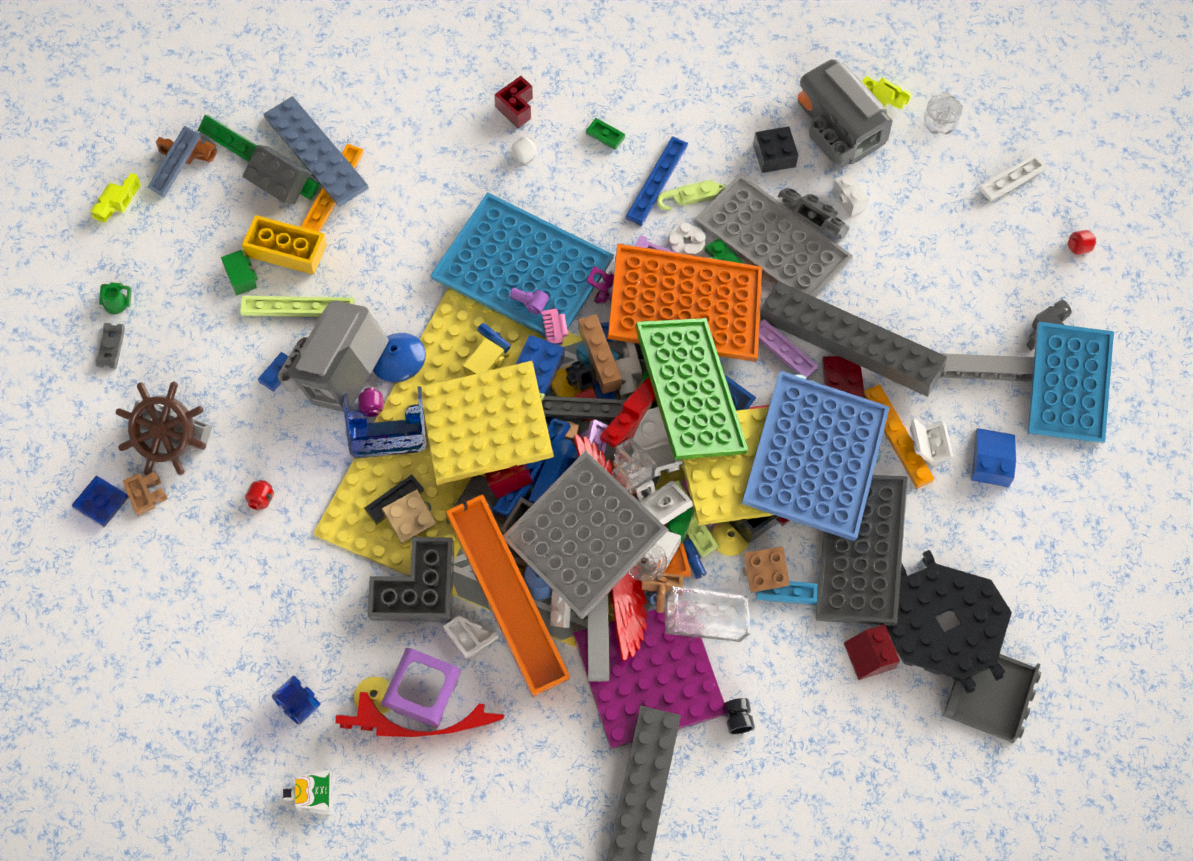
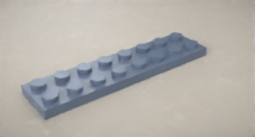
(316, 151)

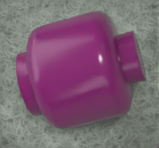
(370, 402)

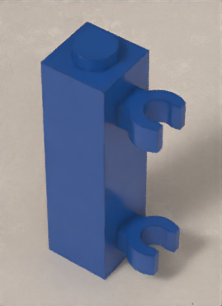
(564, 456)

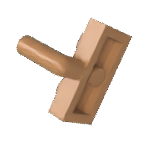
(663, 585)

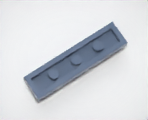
(174, 161)

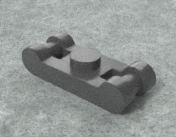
(110, 345)

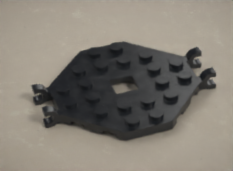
(963, 649)

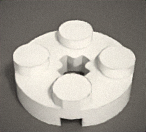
(689, 232)

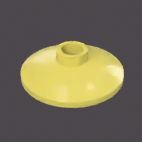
(728, 545)
(370, 685)

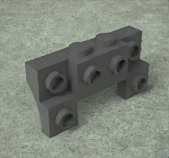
(814, 212)

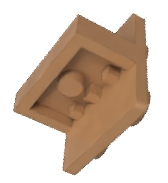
(766, 569)

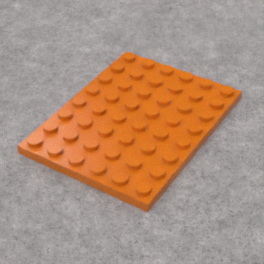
(683, 286)

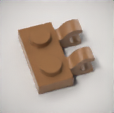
(139, 494)

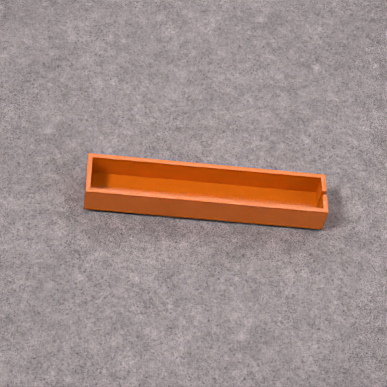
(507, 596)

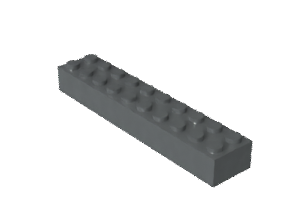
(853, 338)

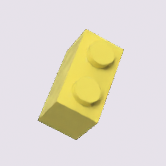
(485, 358)

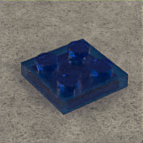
(100, 501)

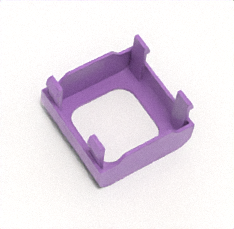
(425, 715)

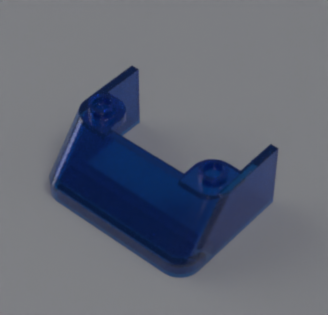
(385, 437)

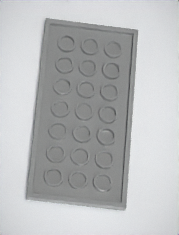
(773, 237)

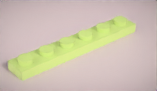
(287, 305)

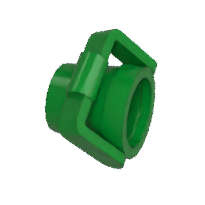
(113, 299)

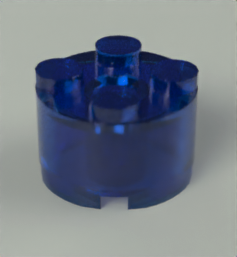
(295, 700)

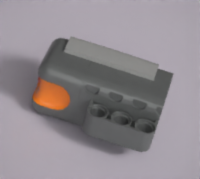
(843, 112)

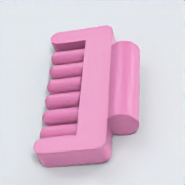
(559, 326)

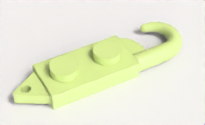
(691, 193)

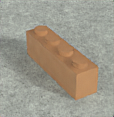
(599, 354)

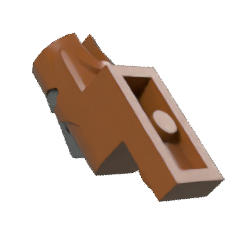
(203, 150)

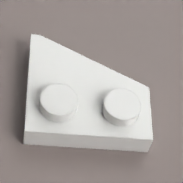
(468, 636)

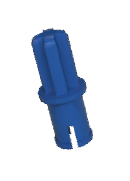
(494, 337)
(694, 559)

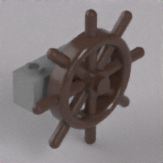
(166, 425)

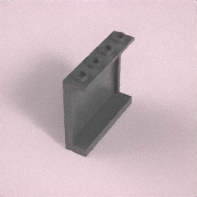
(996, 705)

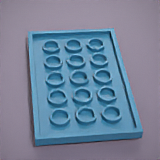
(1070, 382)

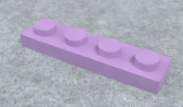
(785, 350)

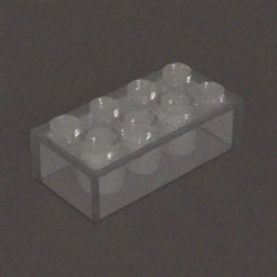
(707, 614)

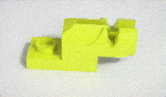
(888, 93)
(115, 198)

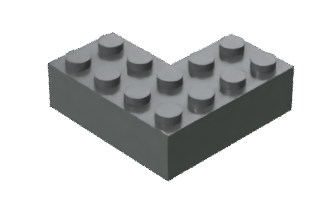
(422, 595)

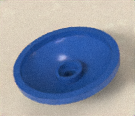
(403, 362)

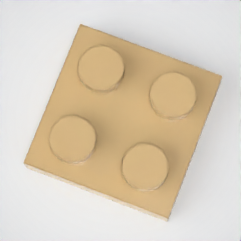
(408, 516)

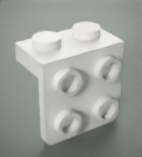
(931, 442)

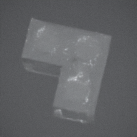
(634, 465)

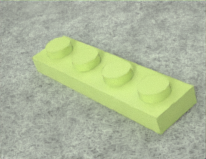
(700, 534)

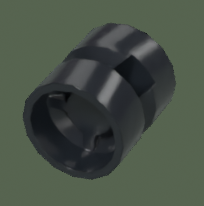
(738, 714)

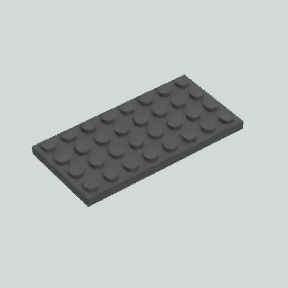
(863, 576)

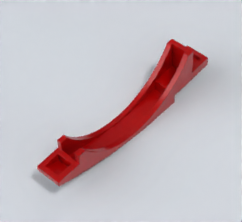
(630, 417)
(369, 717)

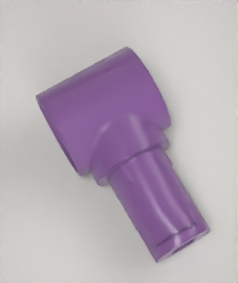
(533, 301)

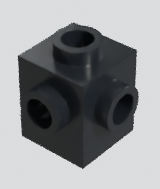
(580, 375)

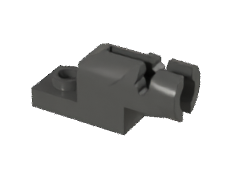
(1053, 314)

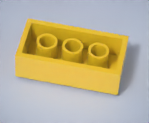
(284, 244)

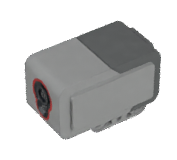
(335, 356)

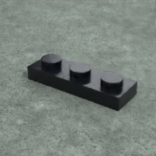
(402, 489)

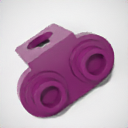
(602, 295)

